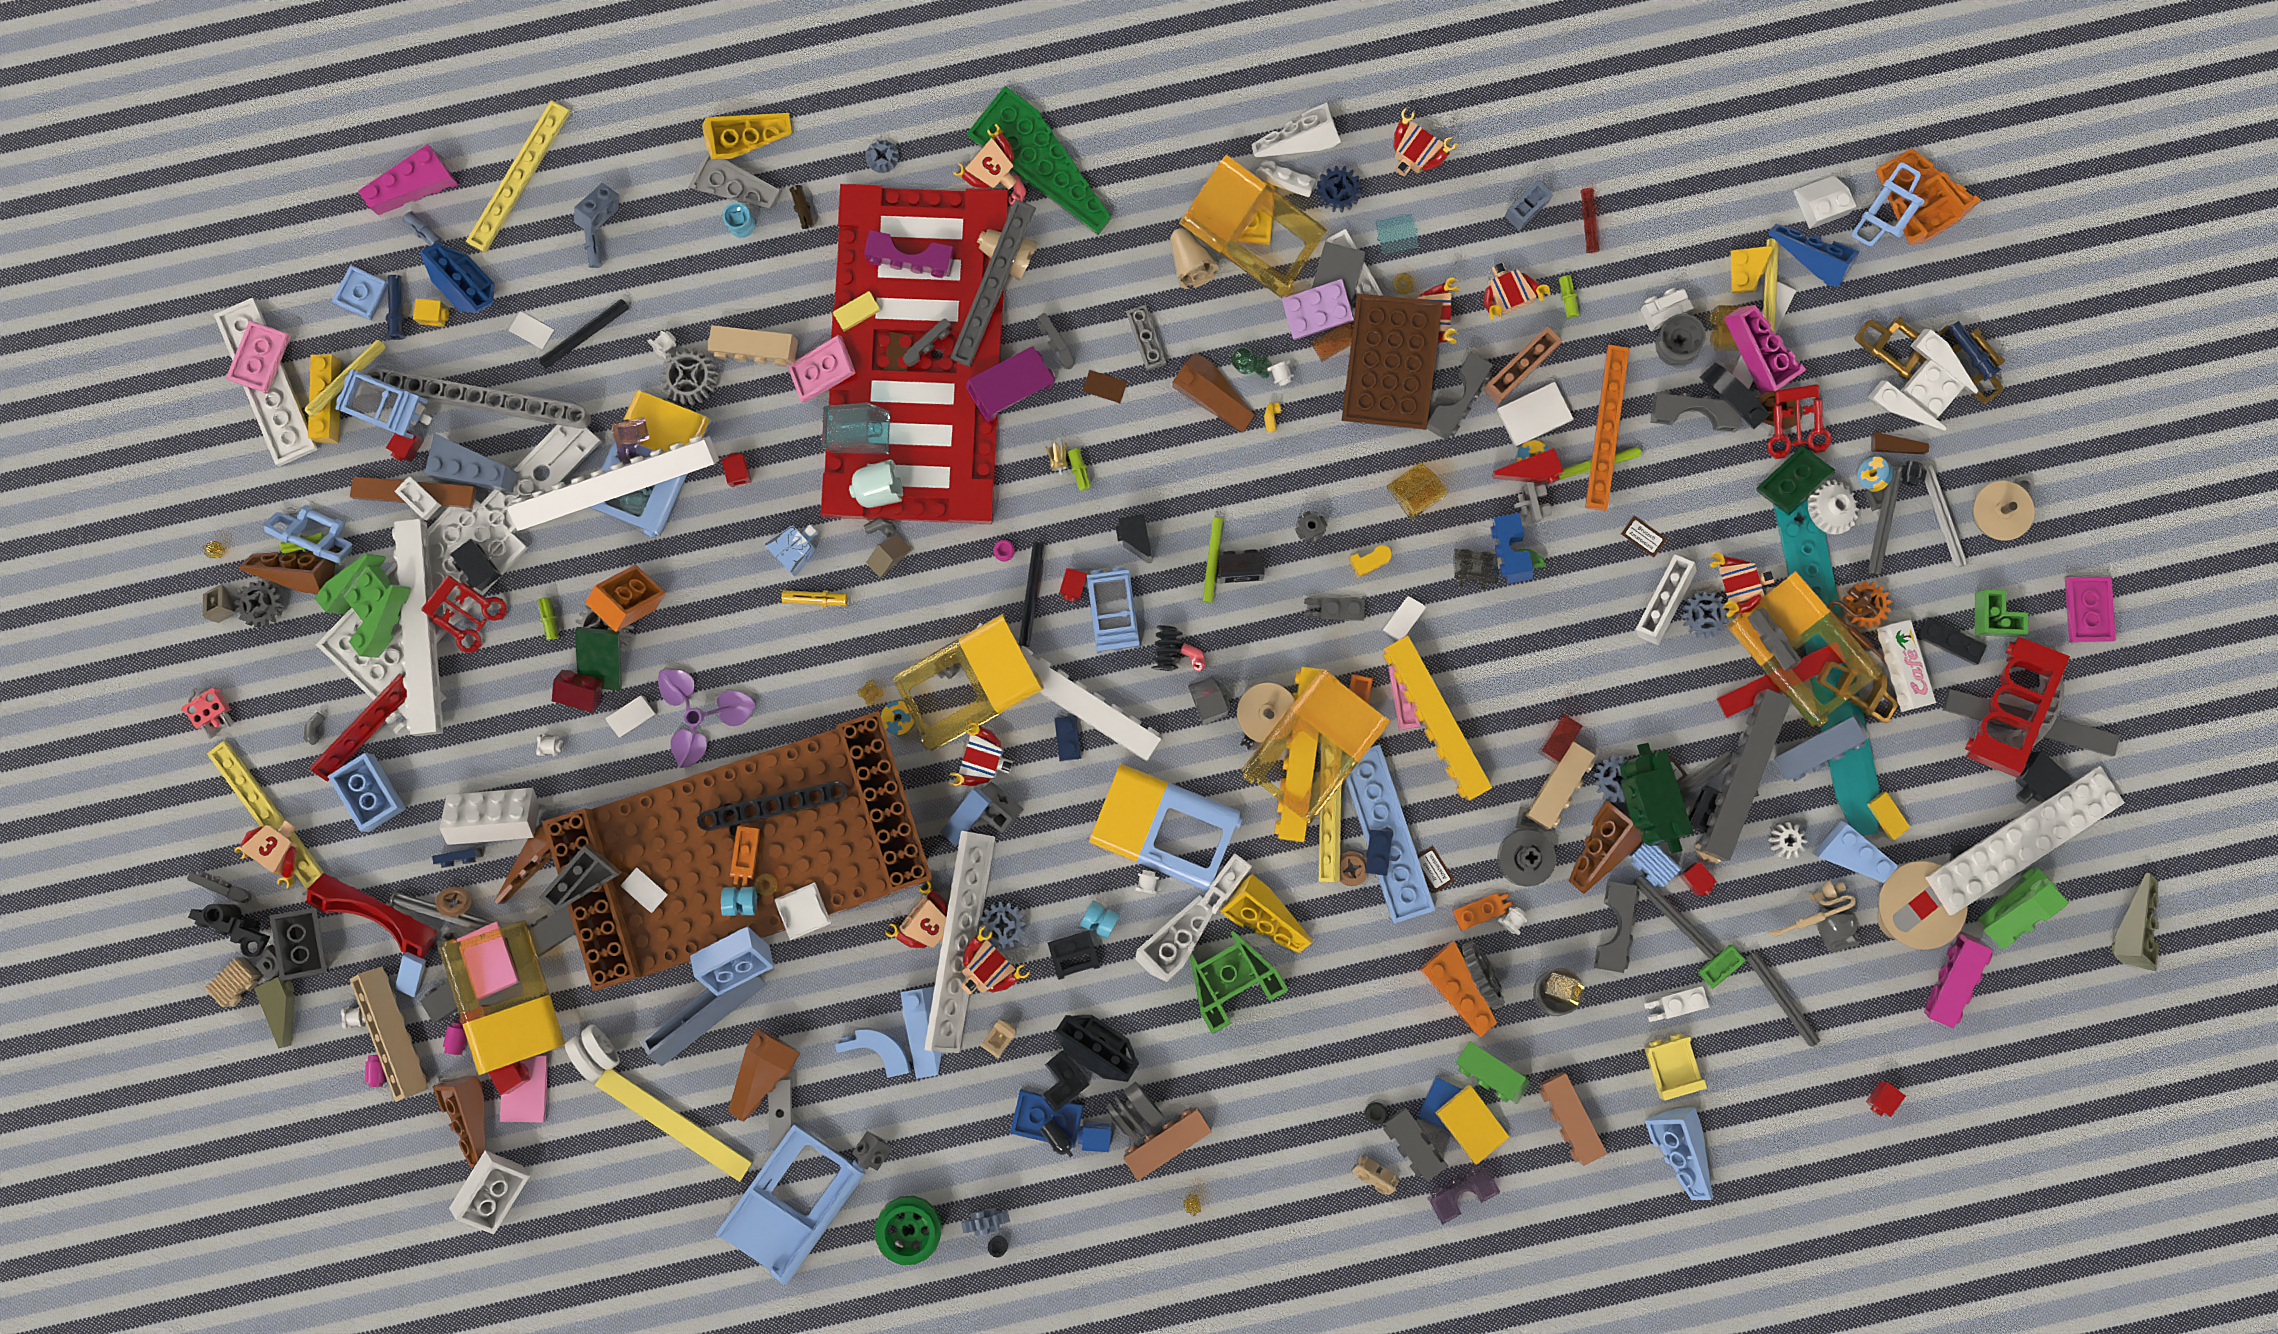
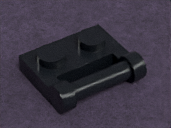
(1073, 947)

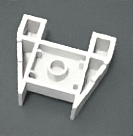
(1930, 387)

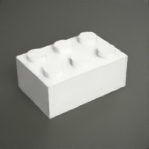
(489, 1192)

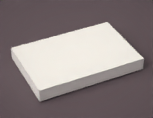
(1535, 414)

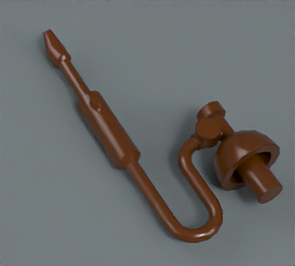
(1861, 600)

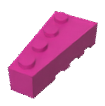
(408, 181)
(1762, 349)
(1958, 979)

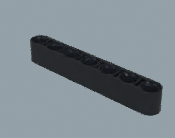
(763, 810)

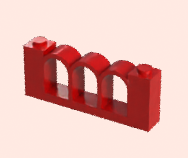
(2039, 660)

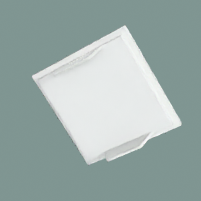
(802, 911)

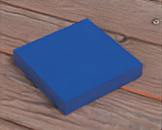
(1437, 1096)

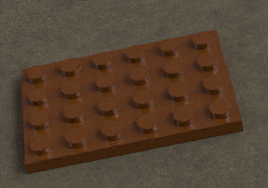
(1392, 361)

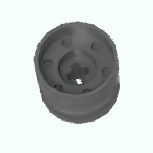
(1686, 330)
(1548, 1004)
(1134, 1111)

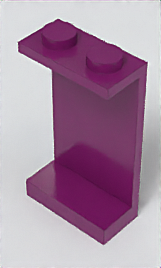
(1009, 382)

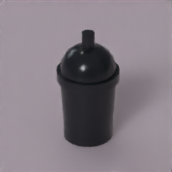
(1057, 1138)

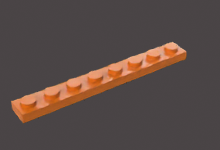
(1607, 428)

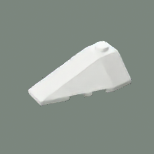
(1311, 133)
(1172, 945)

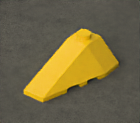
(736, 135)
(1260, 909)

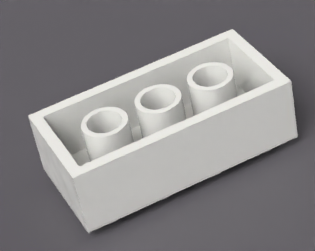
(489, 816)

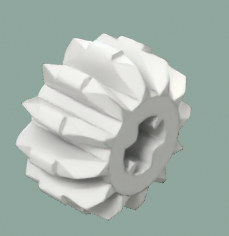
(1792, 848)

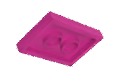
(2090, 609)

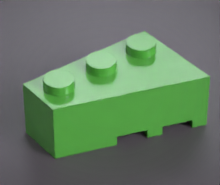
(1492, 1073)

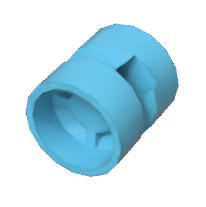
(739, 220)
(738, 901)
(1100, 919)

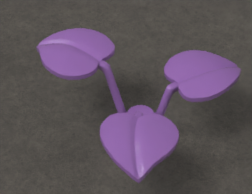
(686, 745)

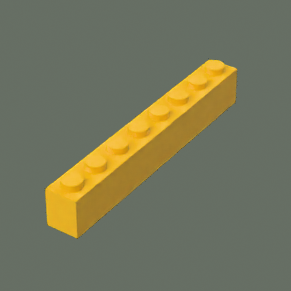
(1437, 718)
(1299, 771)

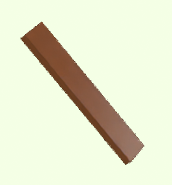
(383, 490)

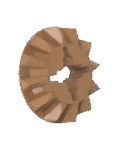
(1360, 875)
(447, 896)

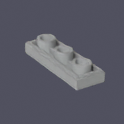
(1149, 349)
(780, 1099)

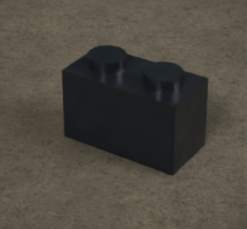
(475, 565)

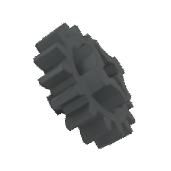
(264, 594)

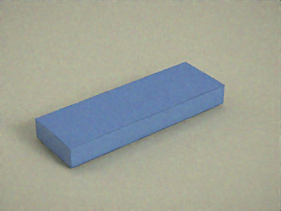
(966, 815)

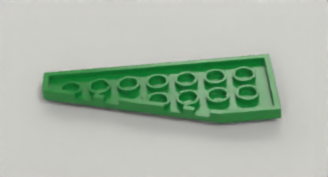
(1040, 157)

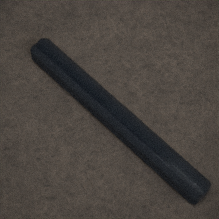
(583, 333)
(1031, 594)

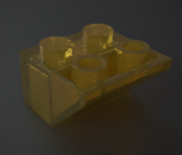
(1417, 490)

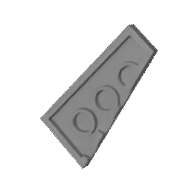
(734, 183)

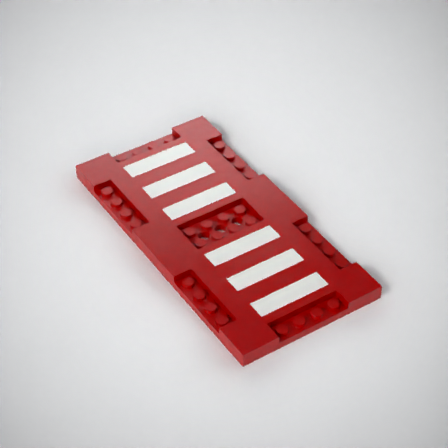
(935, 429)

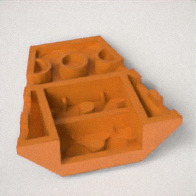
(1944, 199)

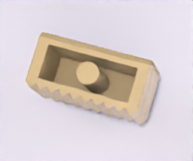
(233, 982)

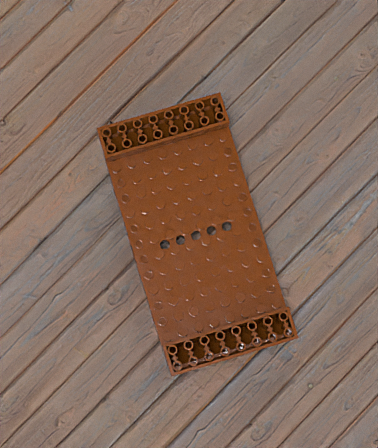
(847, 848)

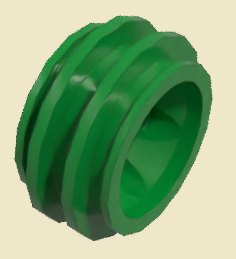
(908, 1254)

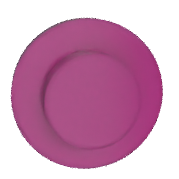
(1004, 550)

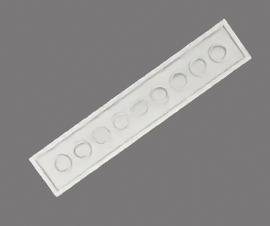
(2024, 840)
(961, 926)

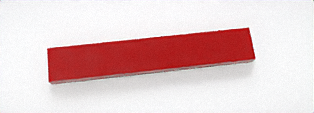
(1744, 696)
(361, 729)

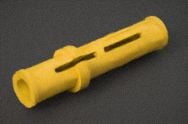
(817, 598)

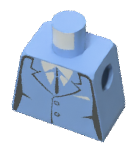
(793, 547)

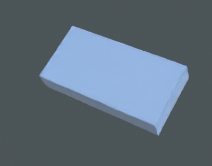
(410, 974)

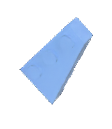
(1851, 850)

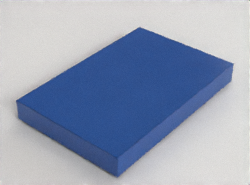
(1034, 1112)

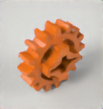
(1877, 597)

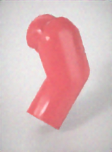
(1019, 191)
(1196, 656)

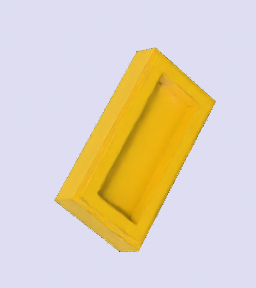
(1888, 815)

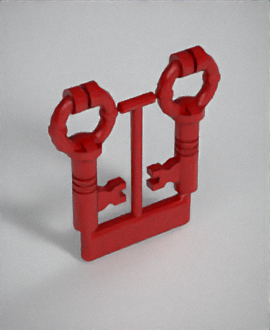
(1796, 394)
(440, 595)

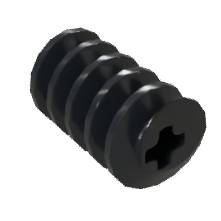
(1166, 648)

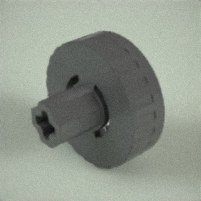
(1534, 871)

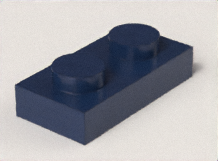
(1067, 738)
(1378, 852)
(466, 856)

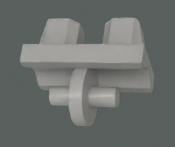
(1537, 511)

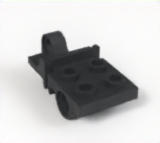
(227, 920)

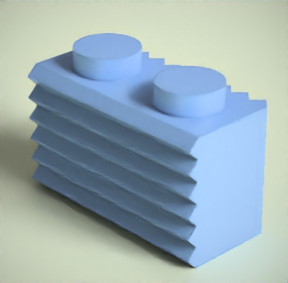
(1654, 863)

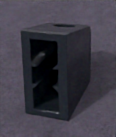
(2041, 778)

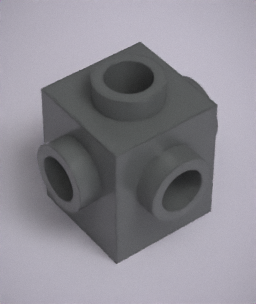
(1305, 532)
(268, 963)
(871, 1151)

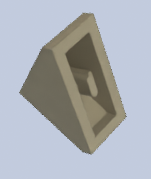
(888, 555)
(217, 605)

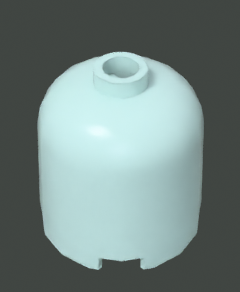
(876, 485)

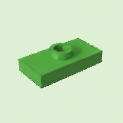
(1721, 966)

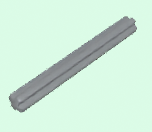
(1944, 517)

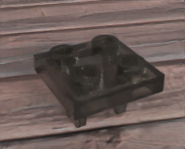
(1475, 566)

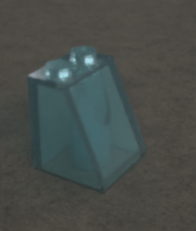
(855, 429)

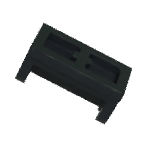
(1703, 808)

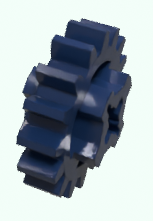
(1348, 191)

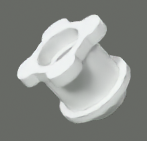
(663, 343)
(1281, 373)
(548, 745)
(1147, 882)
(1514, 920)
(352, 1017)

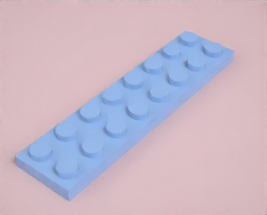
(1380, 810)

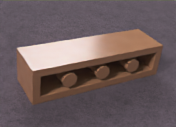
(1522, 365)
(1572, 1118)
(1167, 1143)

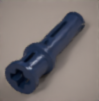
(395, 317)
(1979, 358)

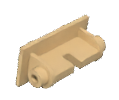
(1384, 1181)

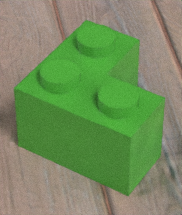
(1993, 619)

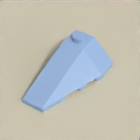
(916, 1012)
(1682, 1142)

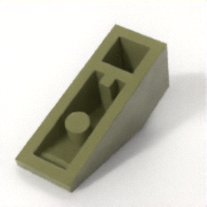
(278, 1006)

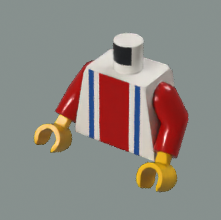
(981, 758)

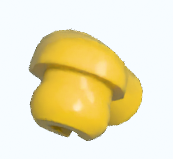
(1269, 416)

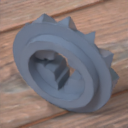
(882, 165)

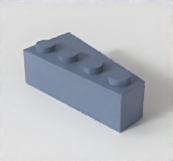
(461, 465)
(1821, 748)

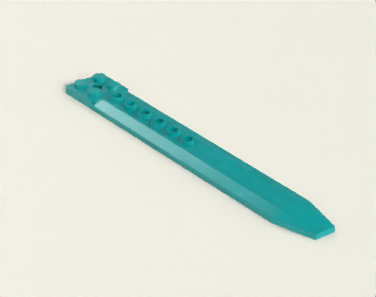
(1855, 773)

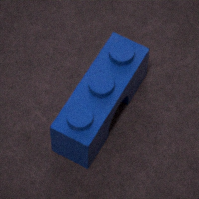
(1515, 565)
(1095, 1136)

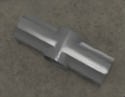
(1774, 639)

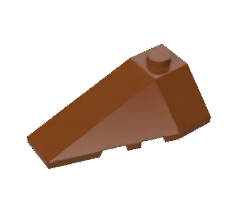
(1208, 388)
(294, 570)
(1608, 844)
(530, 860)
(762, 1066)
(464, 1104)

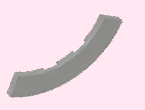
(2016, 738)

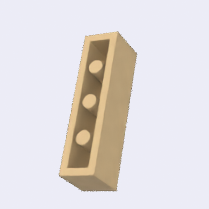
(752, 345)
(1560, 785)

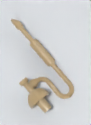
(1830, 892)

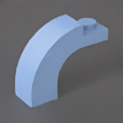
(889, 1049)

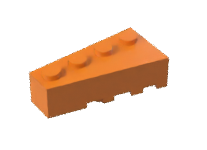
(1454, 983)

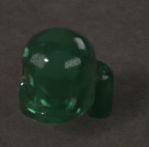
(1247, 362)

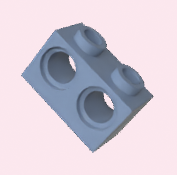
(1528, 205)
(596, 208)

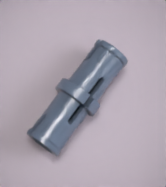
(421, 229)
(593, 249)

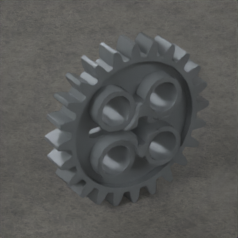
(1483, 975)

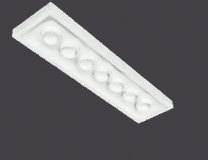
(279, 410)

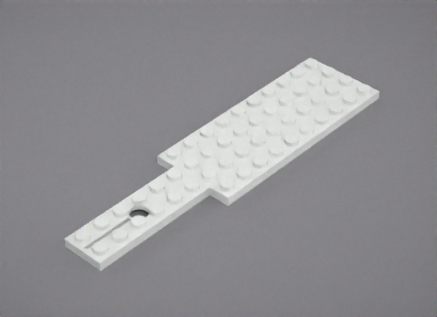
(488, 525)

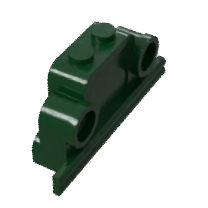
(1655, 798)

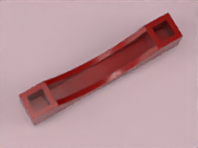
(335, 896)

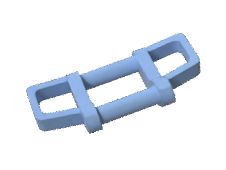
(1888, 187)
(299, 524)

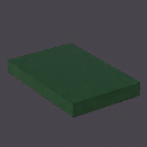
(1795, 480)
(599, 656)

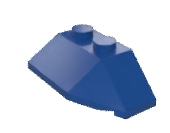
(458, 278)

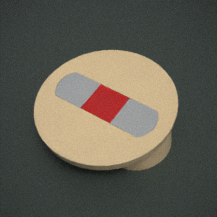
(1913, 911)

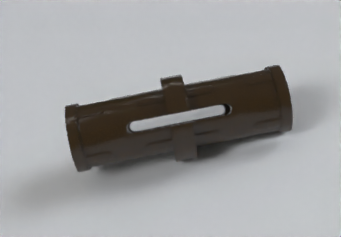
(801, 207)

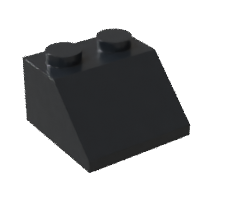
(1134, 536)
(1241, 567)

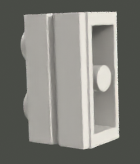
(1659, 310)

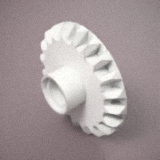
(1833, 507)

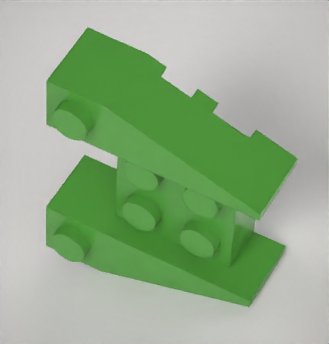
(371, 596)
(2022, 906)
(1229, 975)

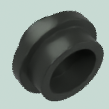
(1375, 1113)

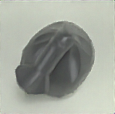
(1838, 929)

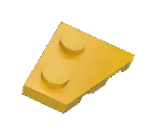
(1747, 267)

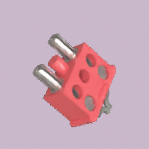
(200, 708)

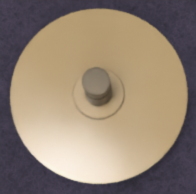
(2003, 510)
(1262, 709)

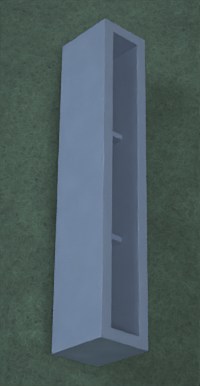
(696, 1019)

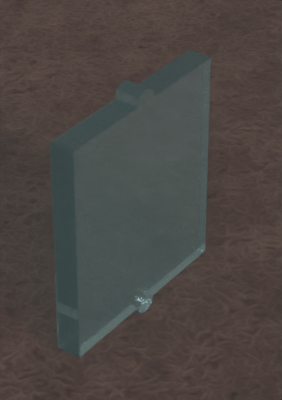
(1397, 234)

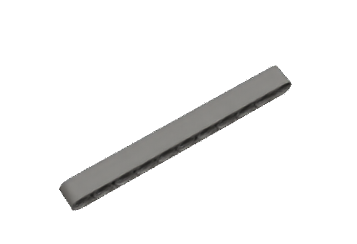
(487, 400)

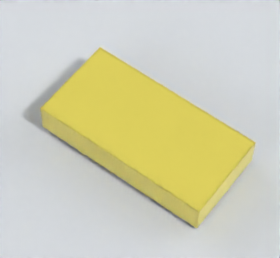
(856, 311)

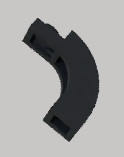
(1735, 394)

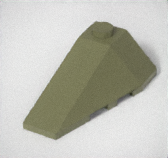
(2135, 936)

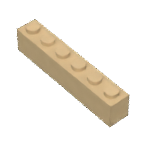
(389, 1033)

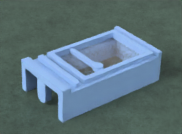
(379, 403)
(1113, 610)

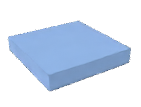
(360, 292)

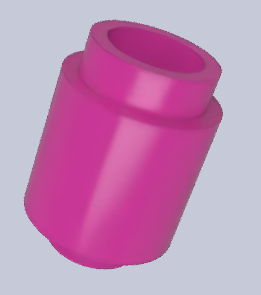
(455, 1039)
(374, 1072)

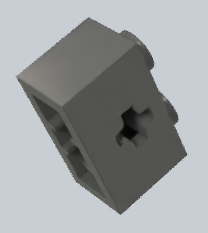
(1002, 810)

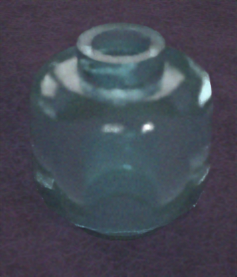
(634, 502)

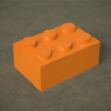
(625, 597)

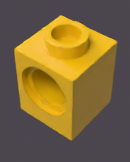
(430, 312)

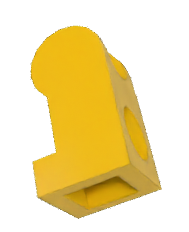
(1370, 562)

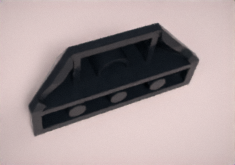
(1097, 1047)

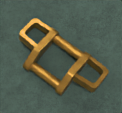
(1886, 333)
(1995, 358)
(1868, 706)

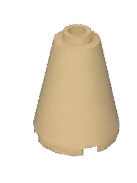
(989, 240)
(1191, 260)

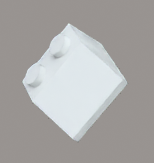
(1824, 201)

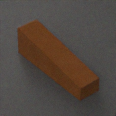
(1893, 444)

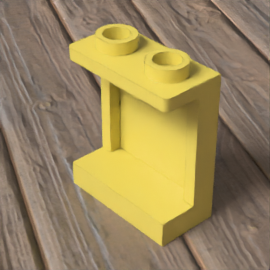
(1674, 1067)

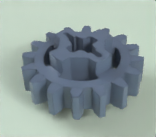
(1698, 610)
(1614, 770)
(1001, 914)
(985, 1221)

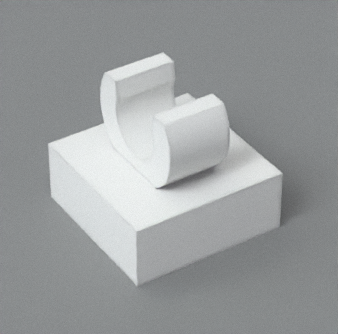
(425, 419)

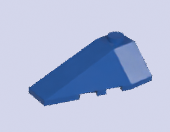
(1824, 260)

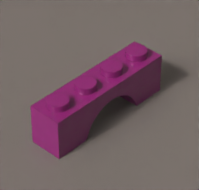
(935, 259)

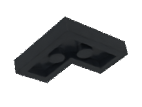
(1069, 1082)

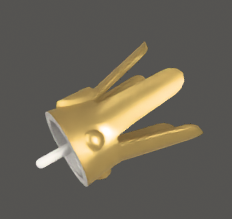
(1057, 457)

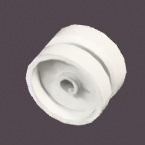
(592, 1053)

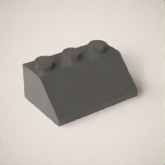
(298, 944)

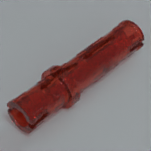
(1589, 217)

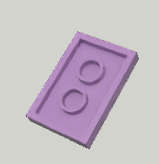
(1318, 309)

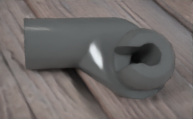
(881, 524)
(310, 728)

